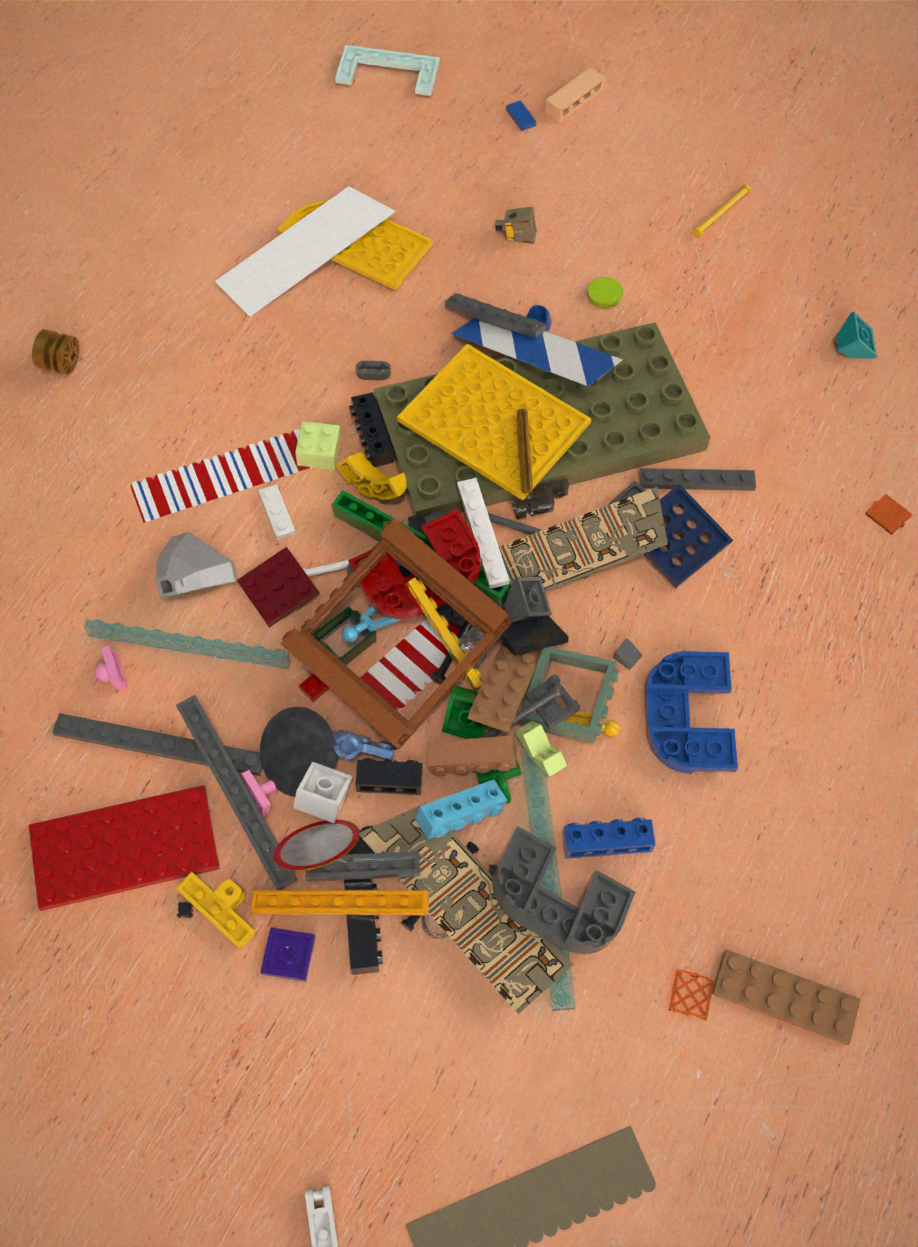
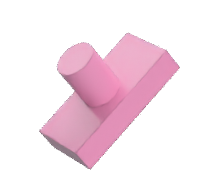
(259, 792)

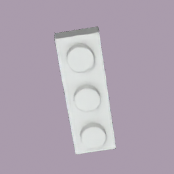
(277, 512)

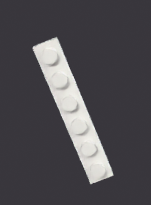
(483, 532)

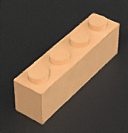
(574, 94)

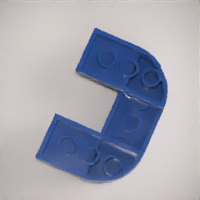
(669, 715)

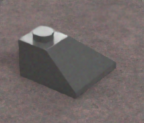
(527, 599)

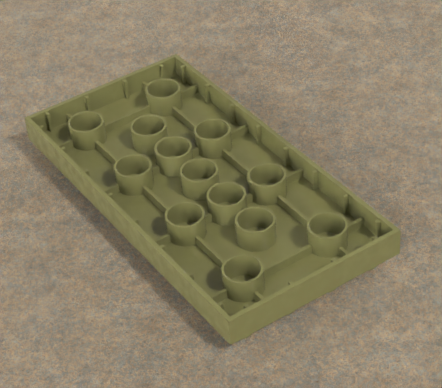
(635, 411)

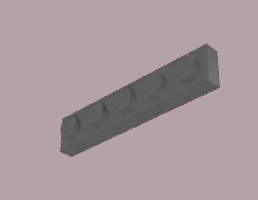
(368, 866)

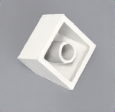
(322, 792)

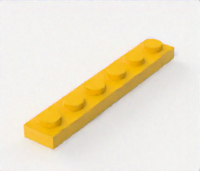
(440, 626)

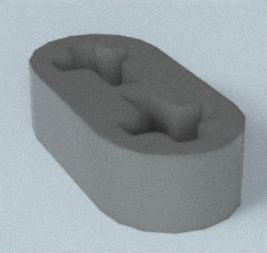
(373, 370)

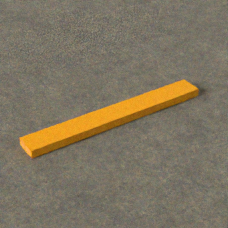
(340, 902)

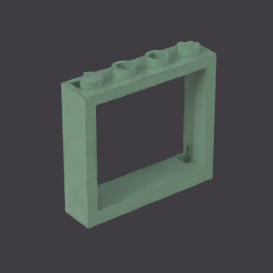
(568, 729)

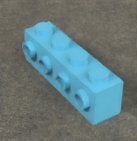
(460, 809)

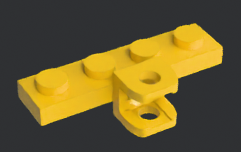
(219, 907)

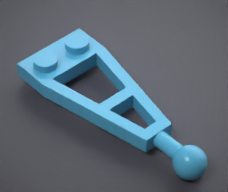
(351, 633)

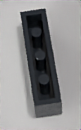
(363, 935)

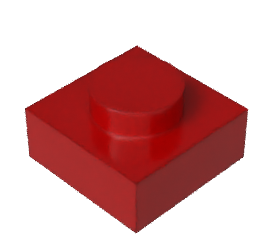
(313, 687)

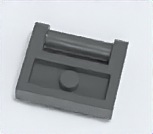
(551, 712)

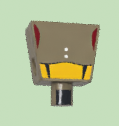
(518, 225)

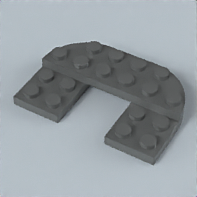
(571, 928)

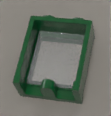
(331, 636)

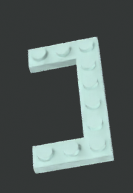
(425, 64)

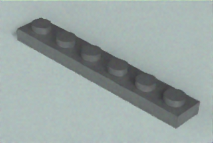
(495, 315)
(697, 479)

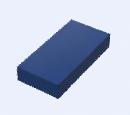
(521, 115)

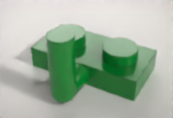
(500, 777)

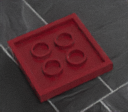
(278, 586)

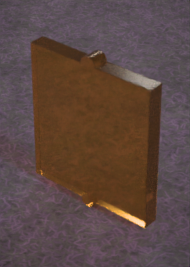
(888, 514)

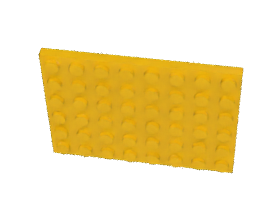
(474, 418)

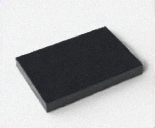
(533, 635)

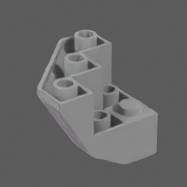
(191, 565)

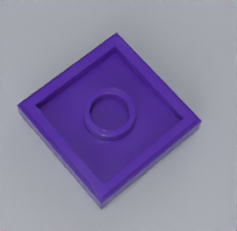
(288, 954)

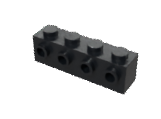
(372, 430)

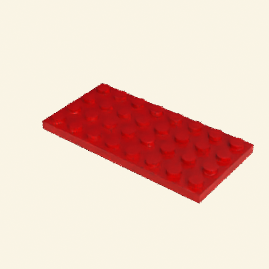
(122, 847)

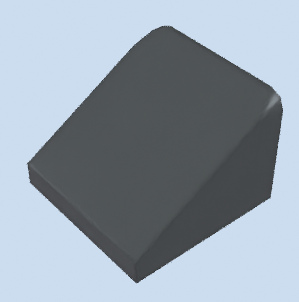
(627, 654)

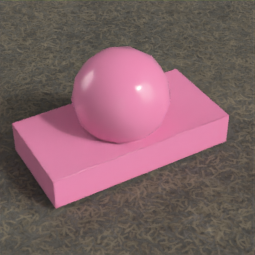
(110, 669)

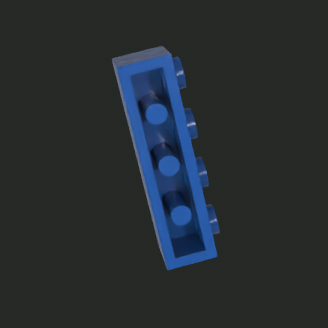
(608, 838)

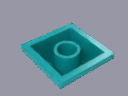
(856, 338)

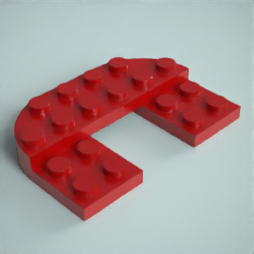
(386, 585)

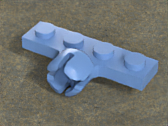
(350, 745)

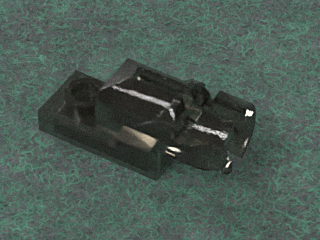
(541, 499)

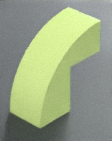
(539, 749)

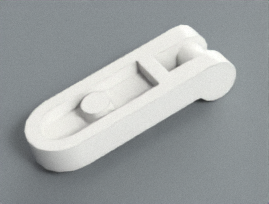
(321, 1219)

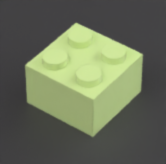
(318, 445)

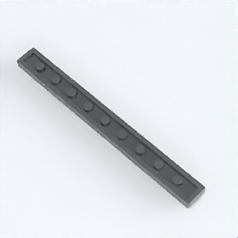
(148, 742)
(234, 790)

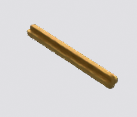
(524, 451)

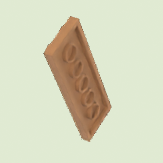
(504, 688)
(787, 997)

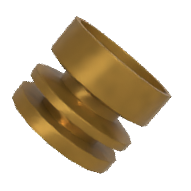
(55, 351)

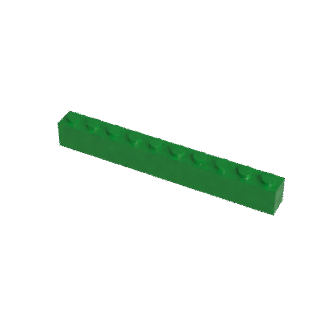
(371, 521)

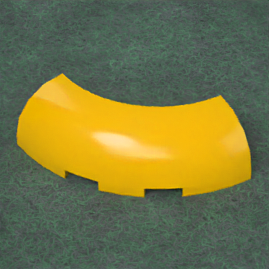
(369, 480)

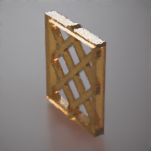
(687, 1012)

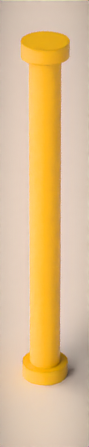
(745, 190)

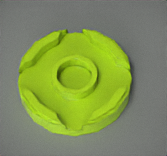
(605, 292)

